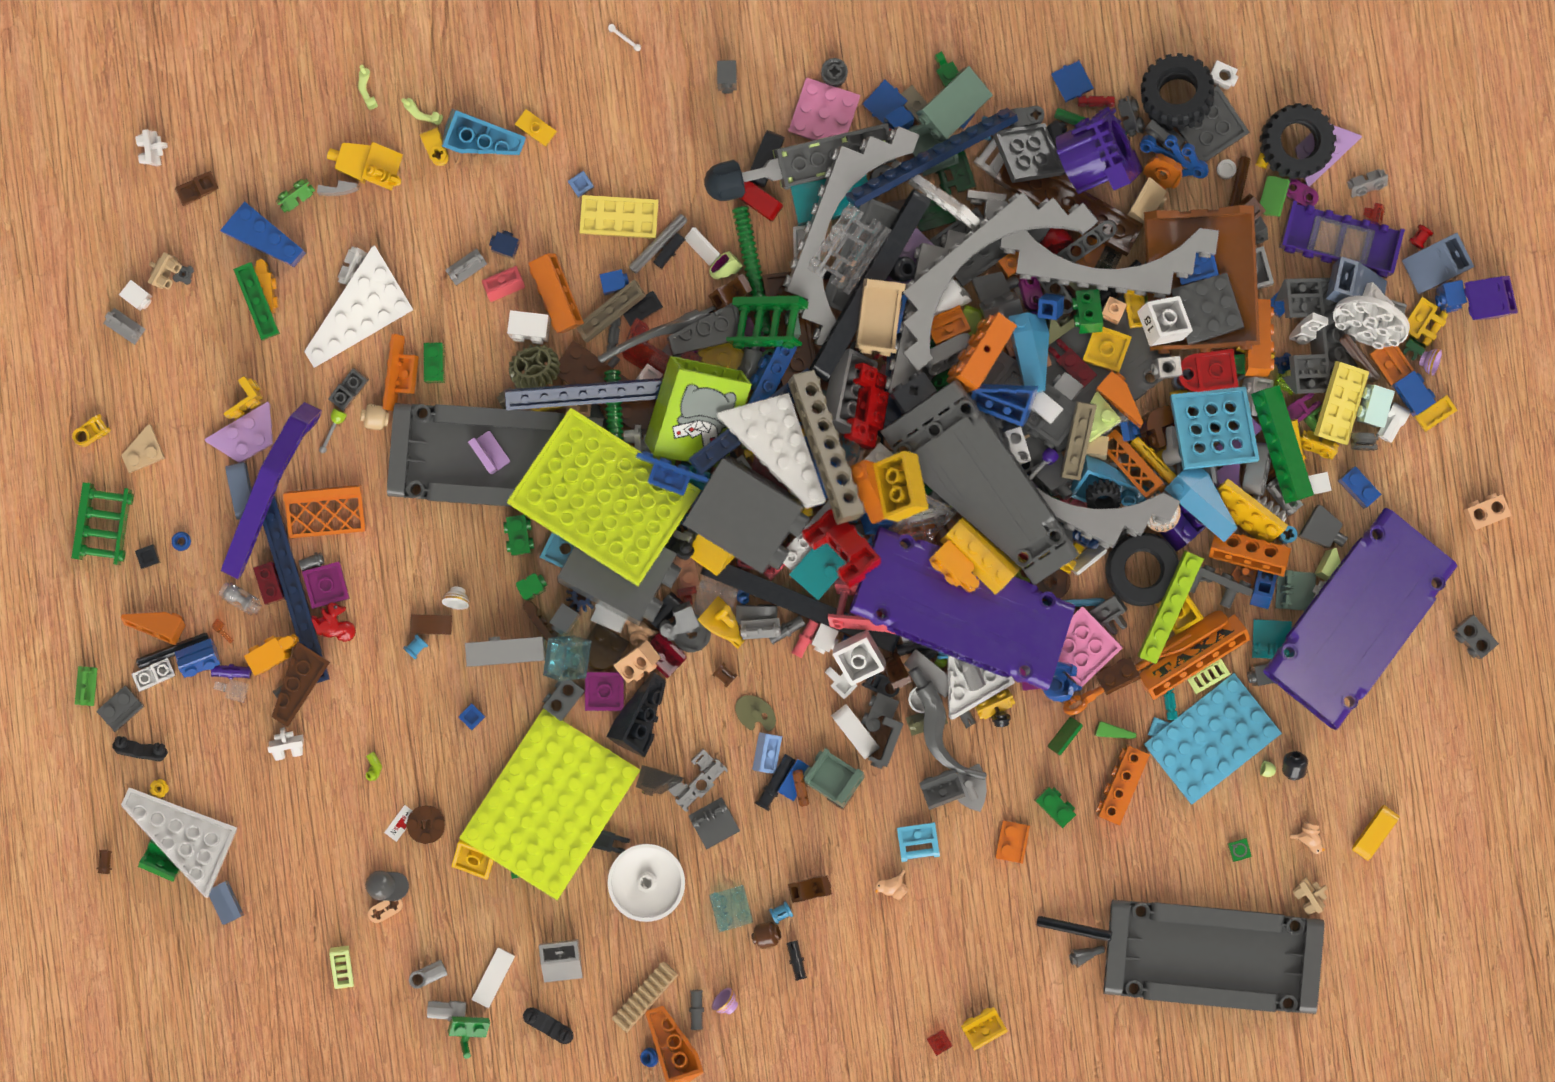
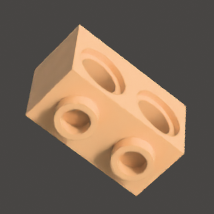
(1488, 515)
(637, 662)

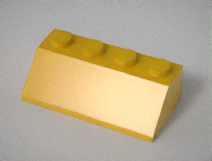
(989, 561)

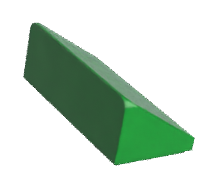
(1065, 736)

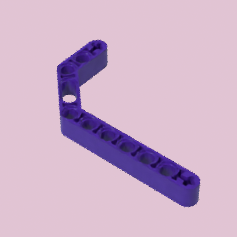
(265, 486)

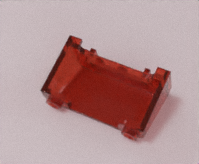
(646, 353)

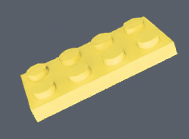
(619, 216)
(1341, 403)

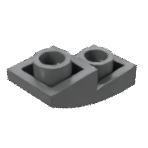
(348, 389)
(754, 612)

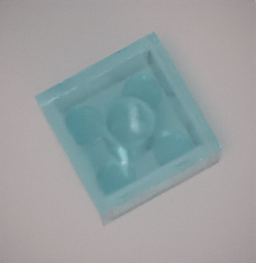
(567, 658)

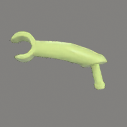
(364, 74)
(410, 105)

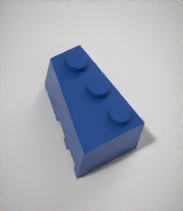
(1006, 401)

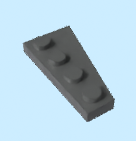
(706, 332)

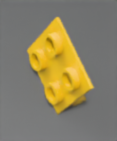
(382, 166)

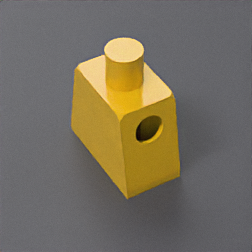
(350, 159)

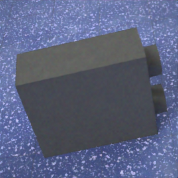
(747, 515)
(615, 592)

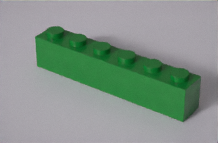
(1282, 444)

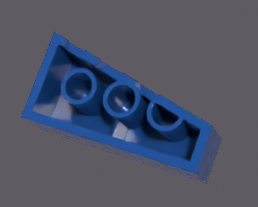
(257, 232)

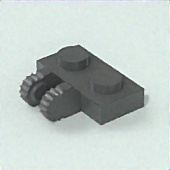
(1109, 610)

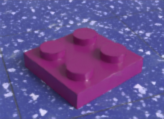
(325, 585)
(604, 691)

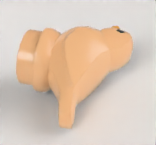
(640, 633)
(1310, 837)
(893, 886)

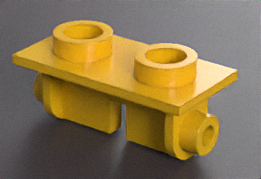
(1325, 448)
(1003, 700)

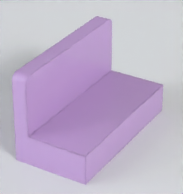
(489, 452)

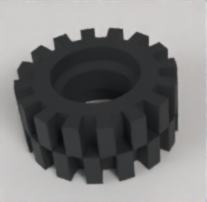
(1100, 489)

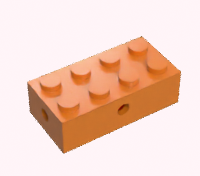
(982, 351)

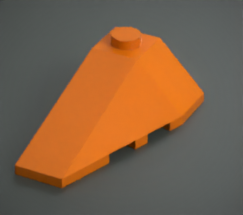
(675, 1053)

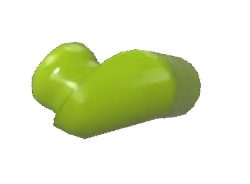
(375, 767)

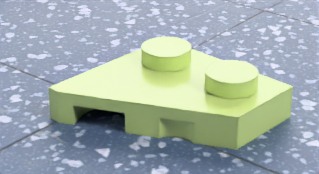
(1104, 417)

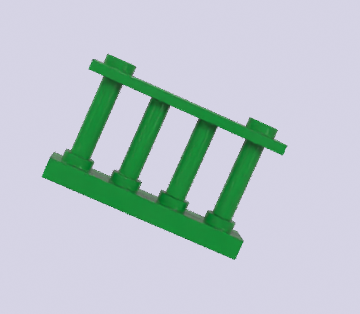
(761, 305)
(83, 530)

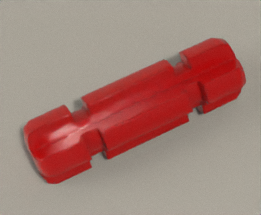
(1096, 101)

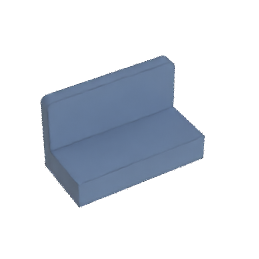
(225, 903)

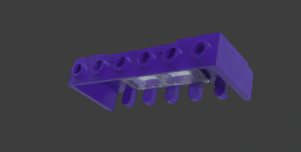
(1334, 236)

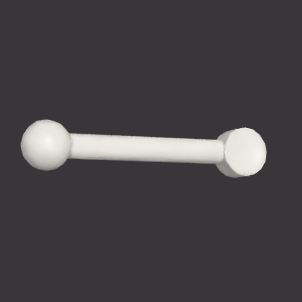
(637, 47)

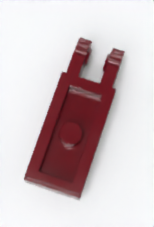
(1073, 364)

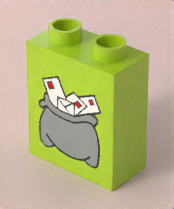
(689, 405)

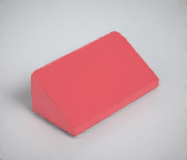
(503, 284)

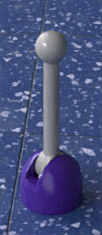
(1049, 457)

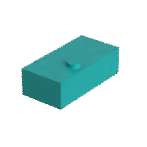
(806, 195)
(818, 570)

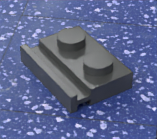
(120, 708)

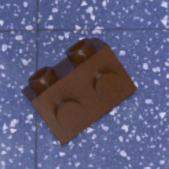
(1118, 675)

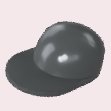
(387, 886)

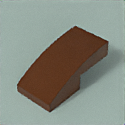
(196, 188)
(431, 624)

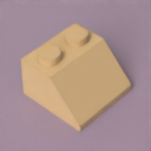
(1147, 200)

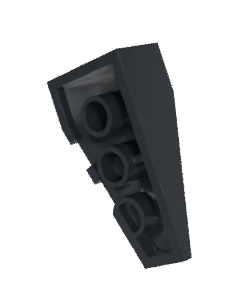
(635, 722)

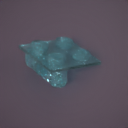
(731, 908)

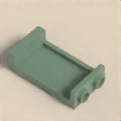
(954, 104)

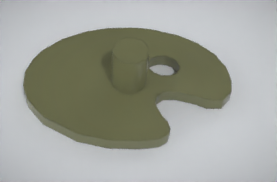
(749, 712)

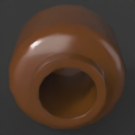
(766, 935)

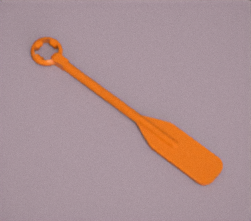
(1175, 644)

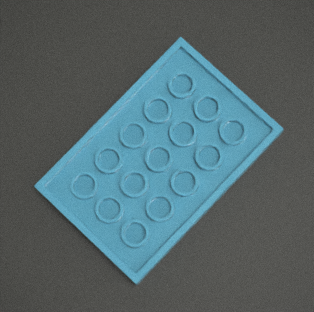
(1212, 738)

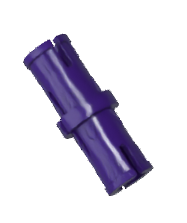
(231, 671)

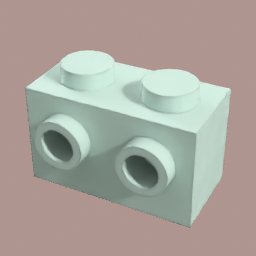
(1375, 405)

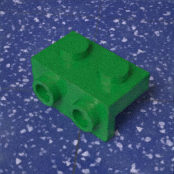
(158, 863)

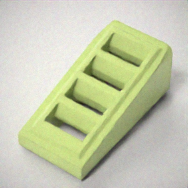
(1222, 667)
(341, 951)

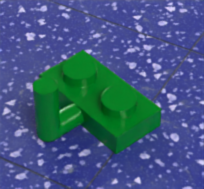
(466, 1028)

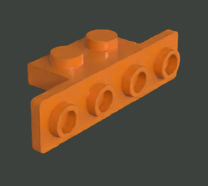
(400, 372)

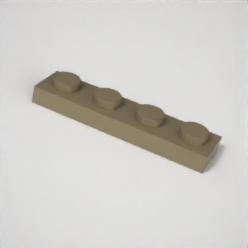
(611, 310)
(1078, 440)

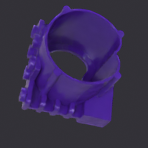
(1098, 153)

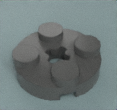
(697, 642)

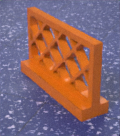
(319, 495)

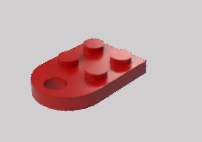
(1210, 371)

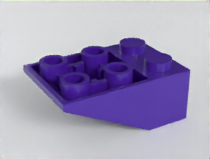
(1490, 298)
(1184, 531)

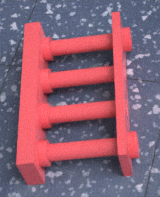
(841, 621)

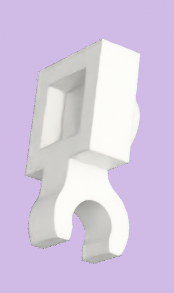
(840, 683)

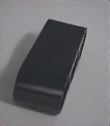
(770, 142)

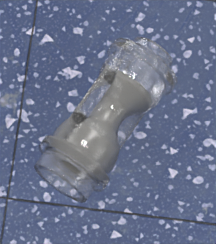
(232, 594)

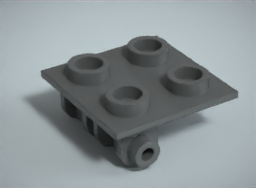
(714, 823)

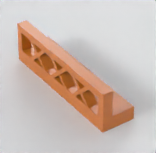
(1139, 462)

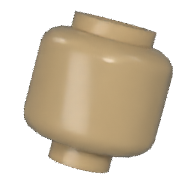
(374, 417)

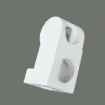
(1018, 445)

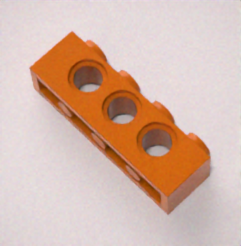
(1254, 560)

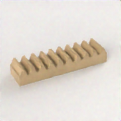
(644, 996)

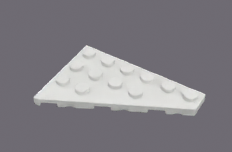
(944, 200)
(364, 307)
(776, 438)
(961, 698)
(186, 837)

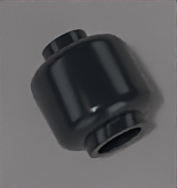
(903, 269)
(1295, 765)

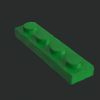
(256, 301)

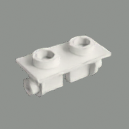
(353, 258)

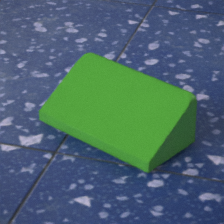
(1274, 195)

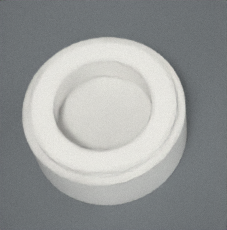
(1226, 169)

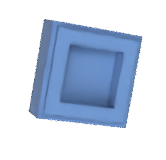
(580, 184)

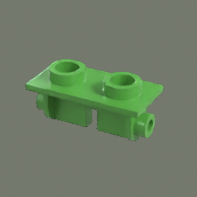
(300, 190)
(86, 686)

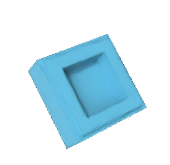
(1156, 726)

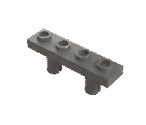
(1232, 586)

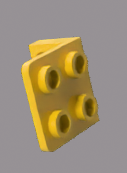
(252, 401)

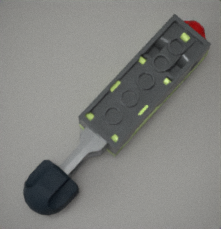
(790, 164)

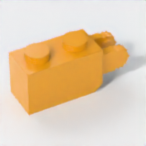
(268, 283)
(955, 567)
(270, 654)

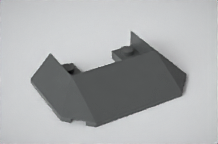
(1313, 371)

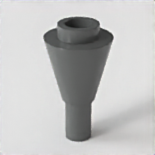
(1081, 956)

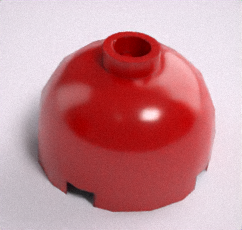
(1057, 240)

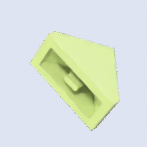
(1328, 564)

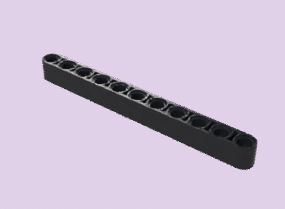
(878, 269)
(792, 601)

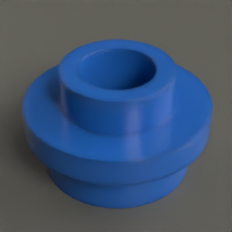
(175, 539)
(649, 1057)

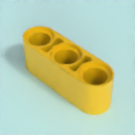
(1375, 832)

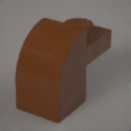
(736, 288)
(1154, 422)
(810, 888)

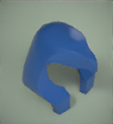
(1061, 686)

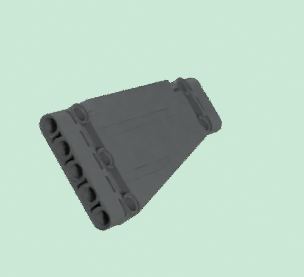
(982, 479)

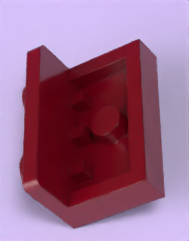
(671, 656)

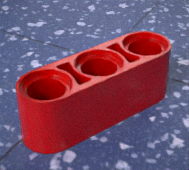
(761, 201)

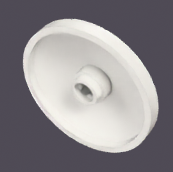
(646, 882)

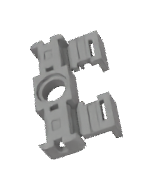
(711, 772)

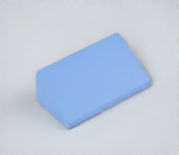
(767, 753)

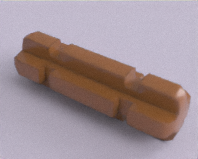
(800, 788)

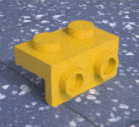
(983, 1028)

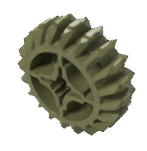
(532, 362)

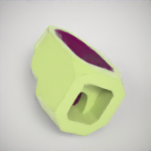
(725, 266)

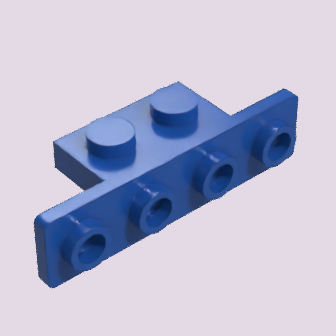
(770, 373)
(669, 476)

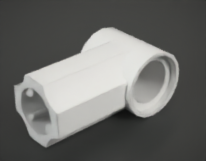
(1396, 418)

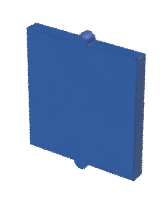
(1072, 81)
(884, 100)

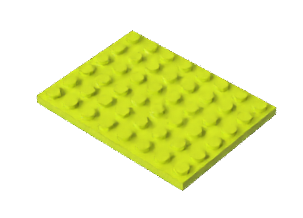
(599, 498)
(550, 804)

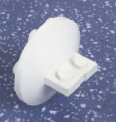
(1371, 319)

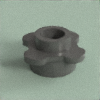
(187, 277)

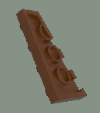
(302, 676)

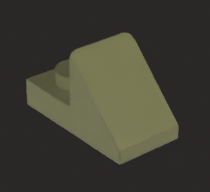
(1057, 330)

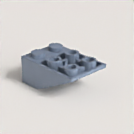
(1437, 263)
(1350, 279)

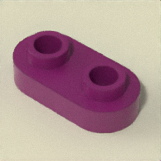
(1300, 193)
(1029, 291)

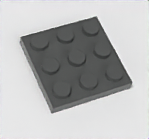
(1217, 130)
(1028, 153)
(980, 261)
(1210, 308)

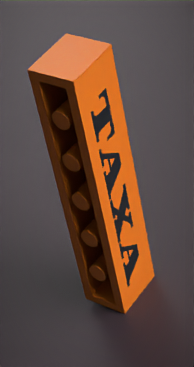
(1184, 664)

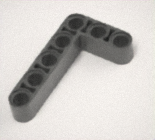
(1086, 248)

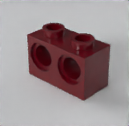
(269, 583)

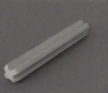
(658, 243)

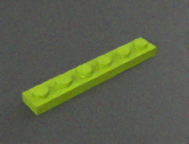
(1170, 607)

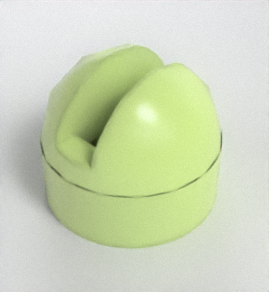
(1267, 769)

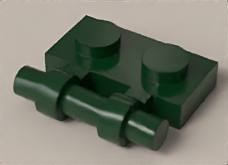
(961, 174)

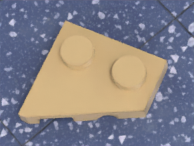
(143, 451)

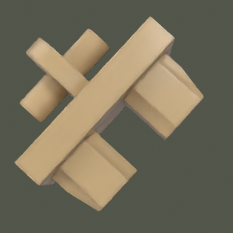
(162, 271)
(1315, 903)

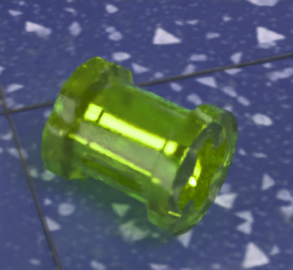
(1284, 386)

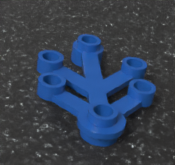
(1196, 167)

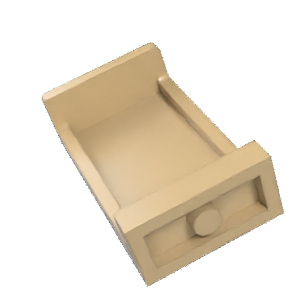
(879, 316)

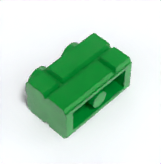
(434, 363)
(532, 586)

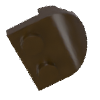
(605, 648)

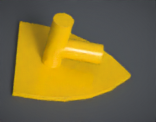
(720, 620)

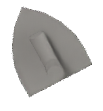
(974, 790)

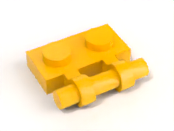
(1421, 316)

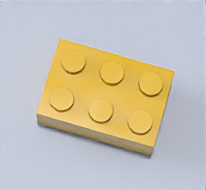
(900, 486)

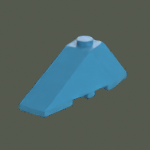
(472, 135)
(1030, 347)
(1097, 469)
(1203, 500)

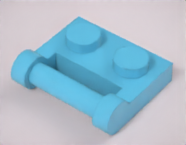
(918, 835)

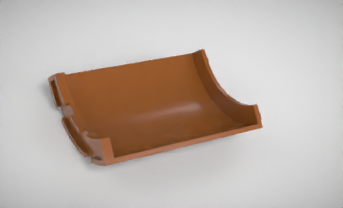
(1234, 255)

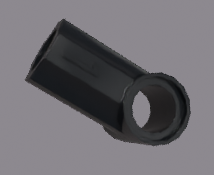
(666, 611)

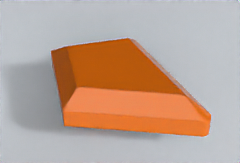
(1244, 573)

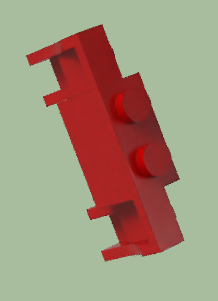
(870, 407)
(847, 544)

